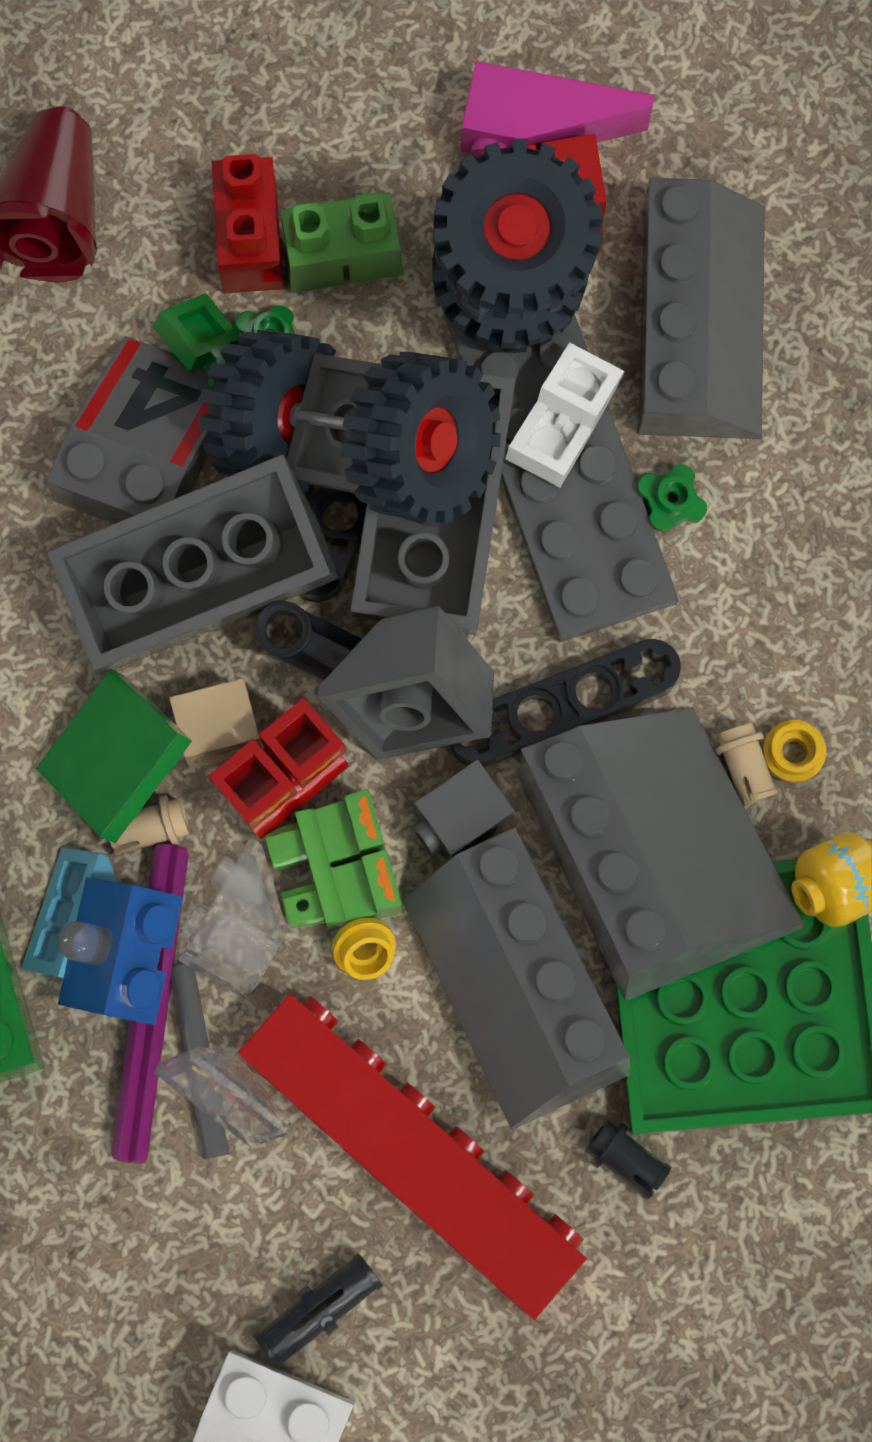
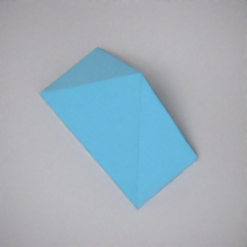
(62, 907)

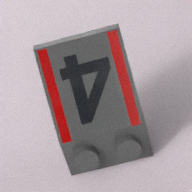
(133, 436)

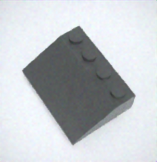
(655, 847)

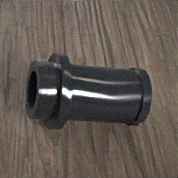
(627, 1159)

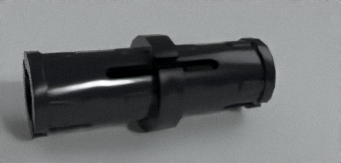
(356, 1283)

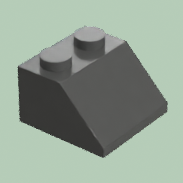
(412, 686)

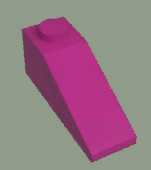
(544, 108)

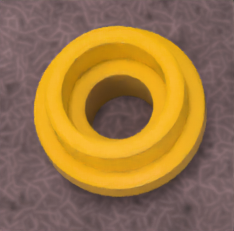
(807, 737)
(367, 961)

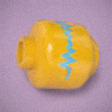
(835, 880)

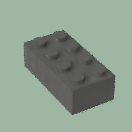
(432, 565)

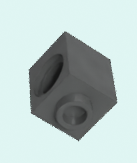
(461, 812)

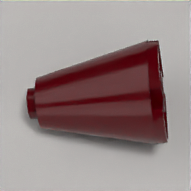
(50, 199)

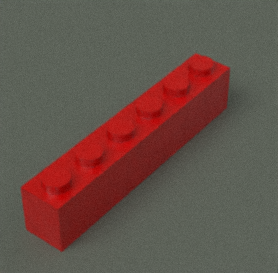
(413, 1156)

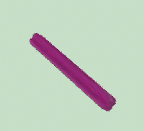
(146, 1040)

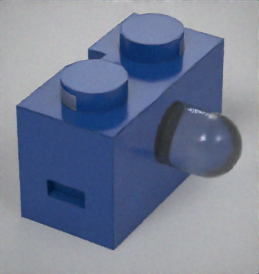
(117, 950)

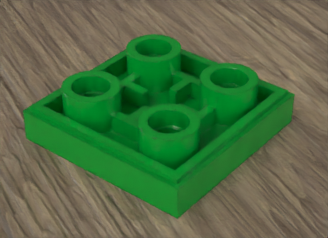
(113, 755)

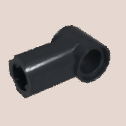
(320, 645)

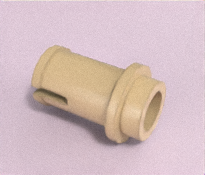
(746, 764)
(154, 825)

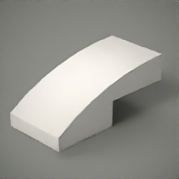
(564, 414)

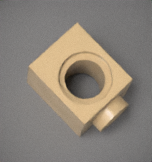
(216, 721)

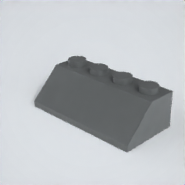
(701, 311)
(192, 565)
(516, 980)

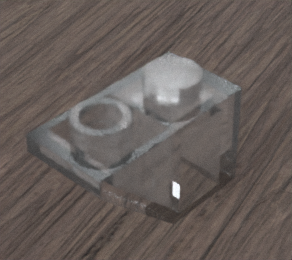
(241, 925)

